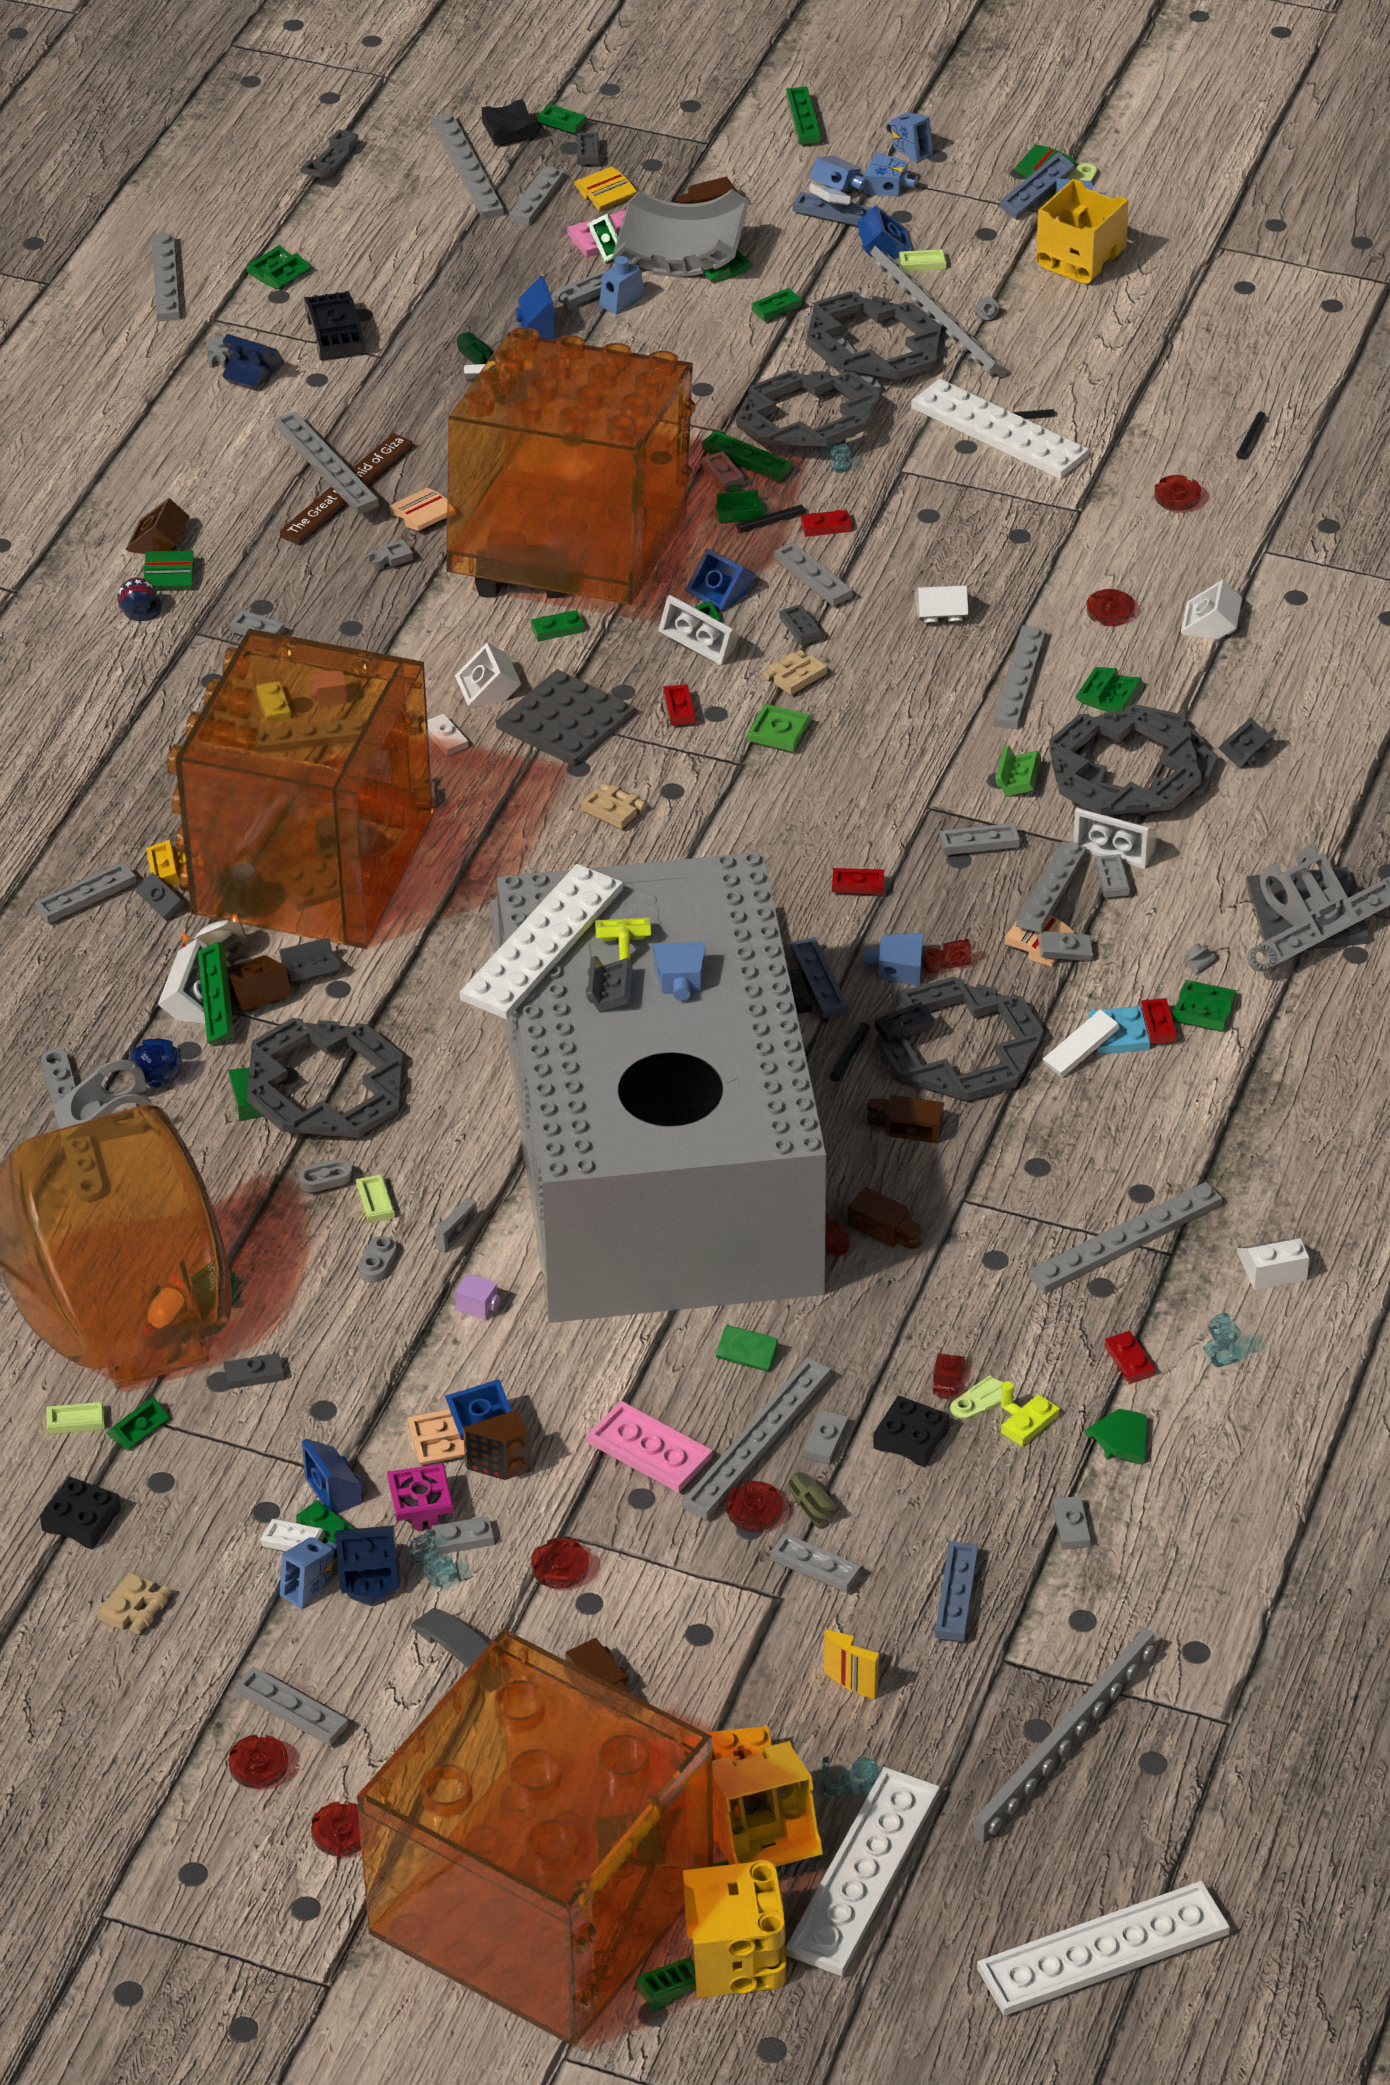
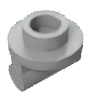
(986, 308)
(1199, 957)

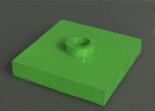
(779, 727)

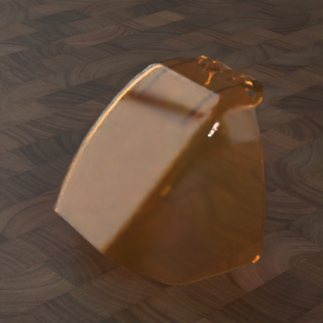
(114, 1245)

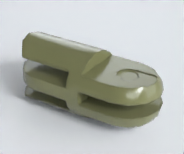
(811, 1498)

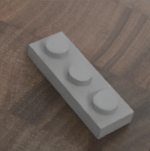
(979, 839)
(815, 1562)

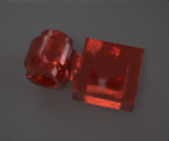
(953, 955)
(835, 1238)
(947, 1374)

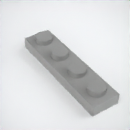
(536, 195)
(813, 574)
(85, 892)
(291, 1706)

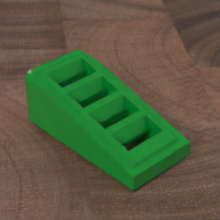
(657, 1977)

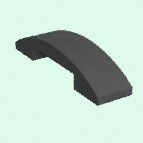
(339, 150)
(451, 1635)

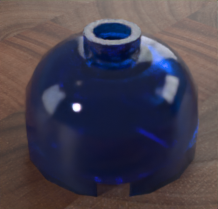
(158, 1060)

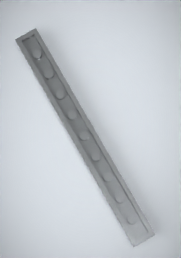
(942, 316)
(1060, 1739)

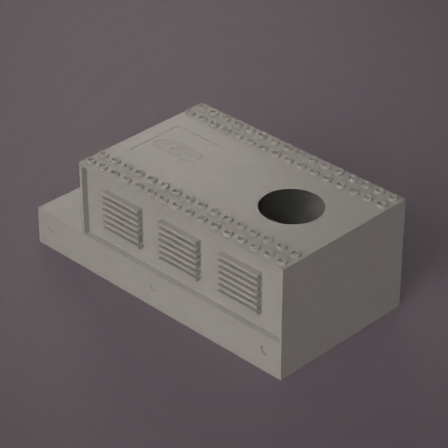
(668, 1134)

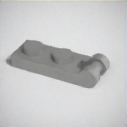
(580, 291)

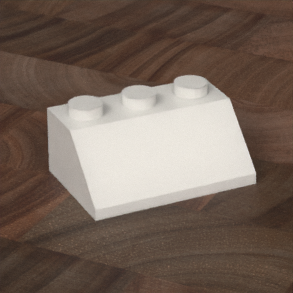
(697, 630)
(1113, 836)
(183, 988)

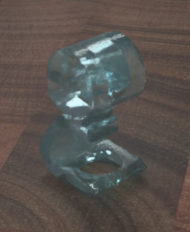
(839, 456)
(1224, 1335)
(436, 1568)
(860, 1777)

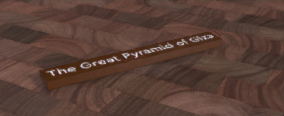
(331, 502)

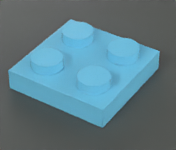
(1132, 1032)

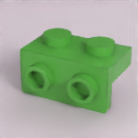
(1018, 772)

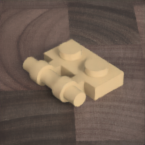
(795, 671)
(613, 805)
(128, 1598)

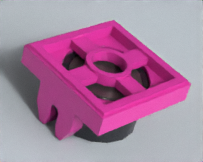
(420, 1494)

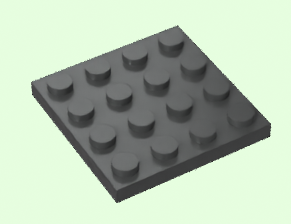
(565, 717)
(1272, 923)

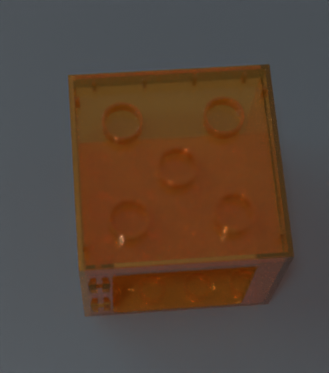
(569, 466)
(303, 787)
(536, 1835)

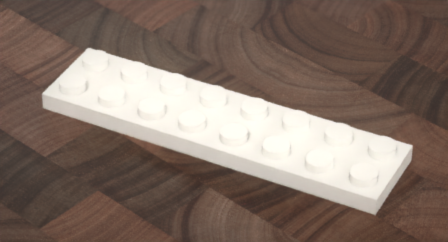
(1000, 428)
(541, 941)
(862, 1871)
(1102, 1948)

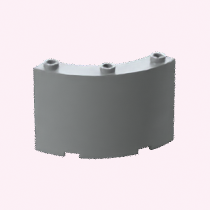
(681, 237)

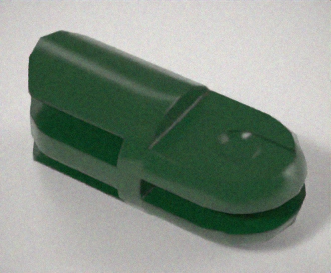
(474, 348)

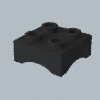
(508, 123)
(911, 1430)
(80, 1511)

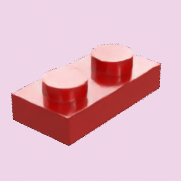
(826, 523)
(679, 704)
(858, 881)
(1158, 1021)
(1129, 1357)

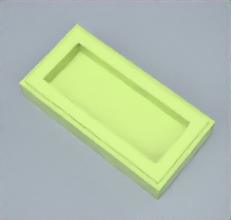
(922, 260)
(375, 1198)
(75, 1417)

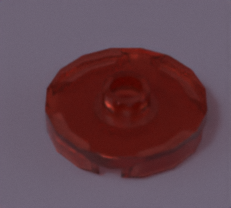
(1177, 493)
(1110, 607)
(754, 1506)
(560, 1563)
(258, 1761)
(329, 1822)

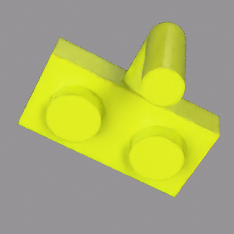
(624, 929)
(1029, 1419)

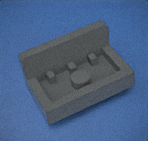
(1246, 743)
(309, 960)
(609, 984)

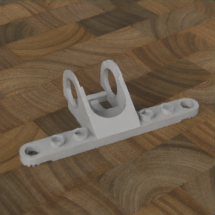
(1318, 916)
(88, 1099)

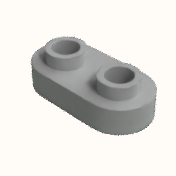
(325, 1175)
(377, 1259)

